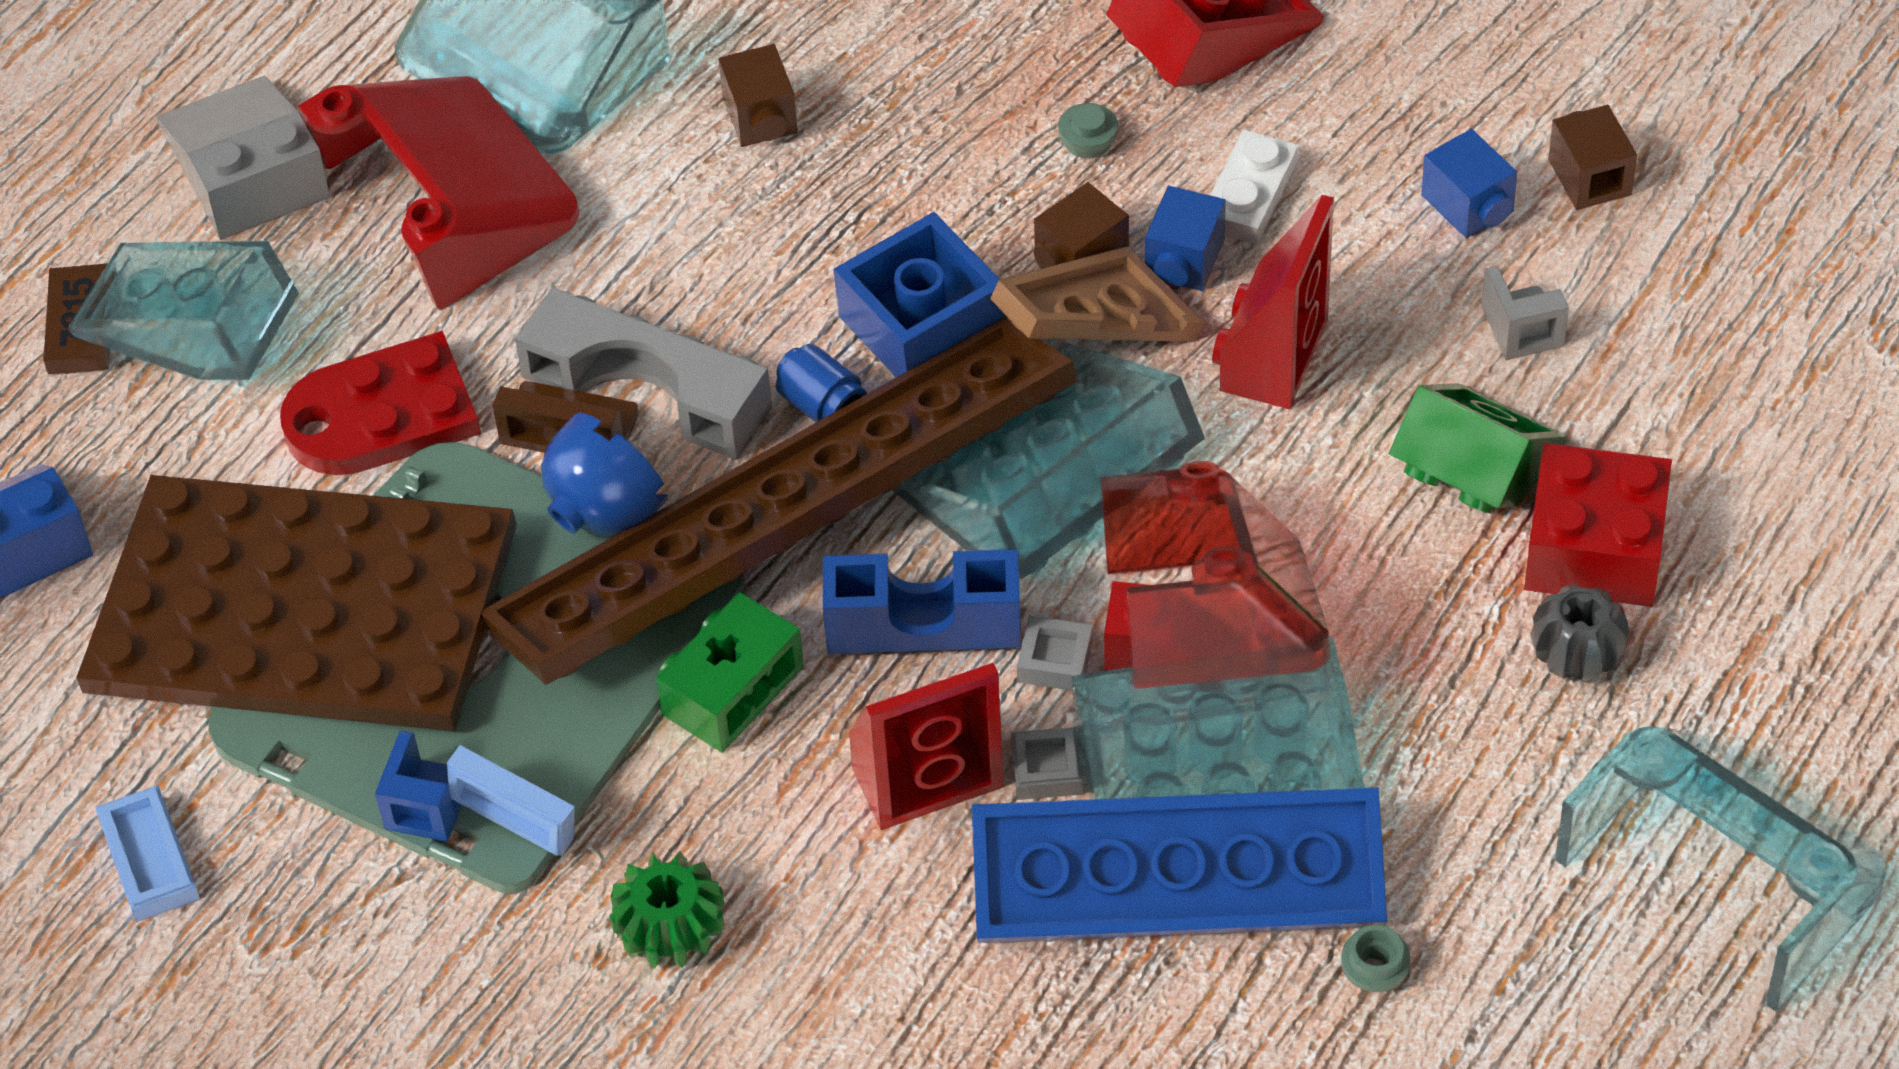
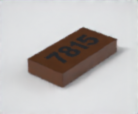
(66, 294)

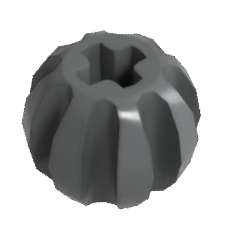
(1579, 632)

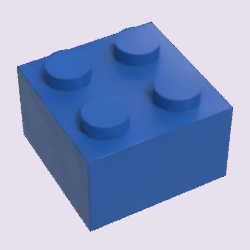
(916, 294)

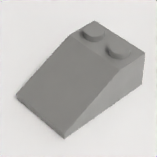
(246, 155)

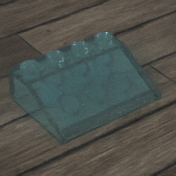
(1041, 472)
(1216, 734)

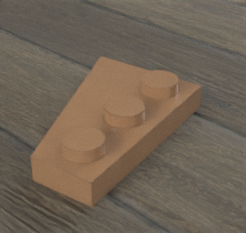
(1097, 299)

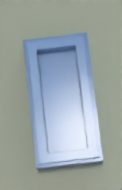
(510, 801)
(147, 853)

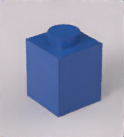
(1469, 183)
(1185, 237)

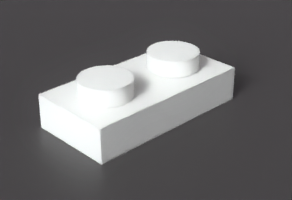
(1254, 183)

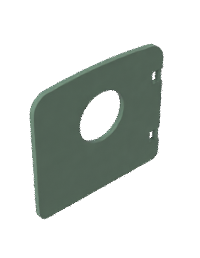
(553, 734)

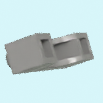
(584, 344)

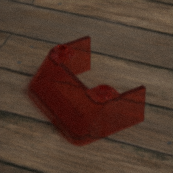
(1250, 585)

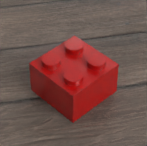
(1598, 522)

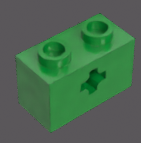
(729, 671)

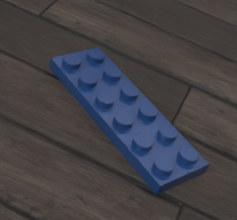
(1178, 865)

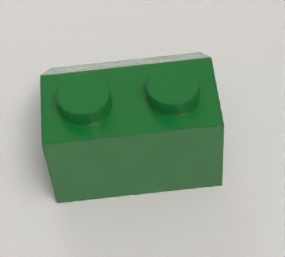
(1472, 445)

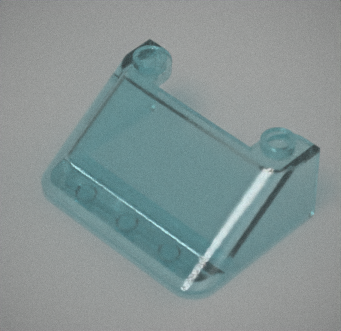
(544, 61)

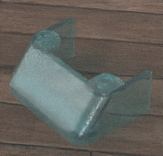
(1814, 853)

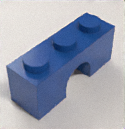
(877, 612)

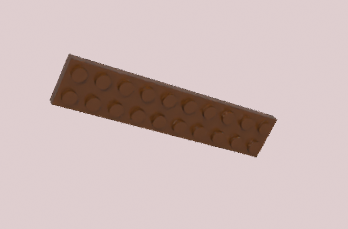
(775, 500)

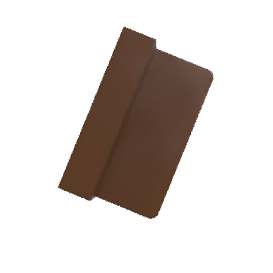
(538, 411)

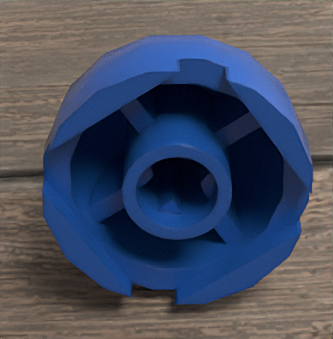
(598, 481)

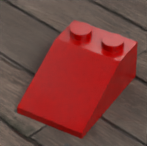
(1209, 38)
(1280, 314)
(930, 747)

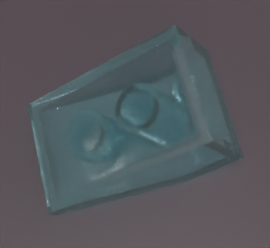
(189, 305)

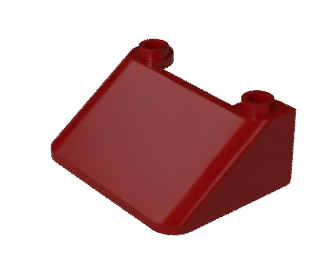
(483, 177)

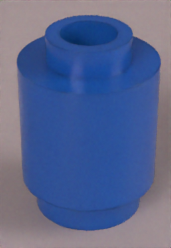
(816, 382)

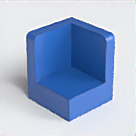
(415, 793)

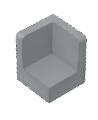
(1523, 319)

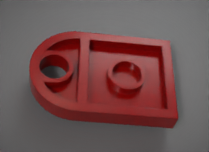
(379, 407)

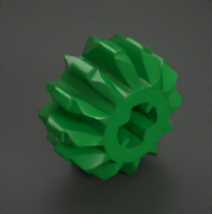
(667, 909)

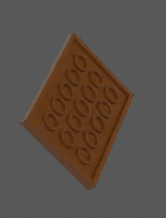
(299, 602)

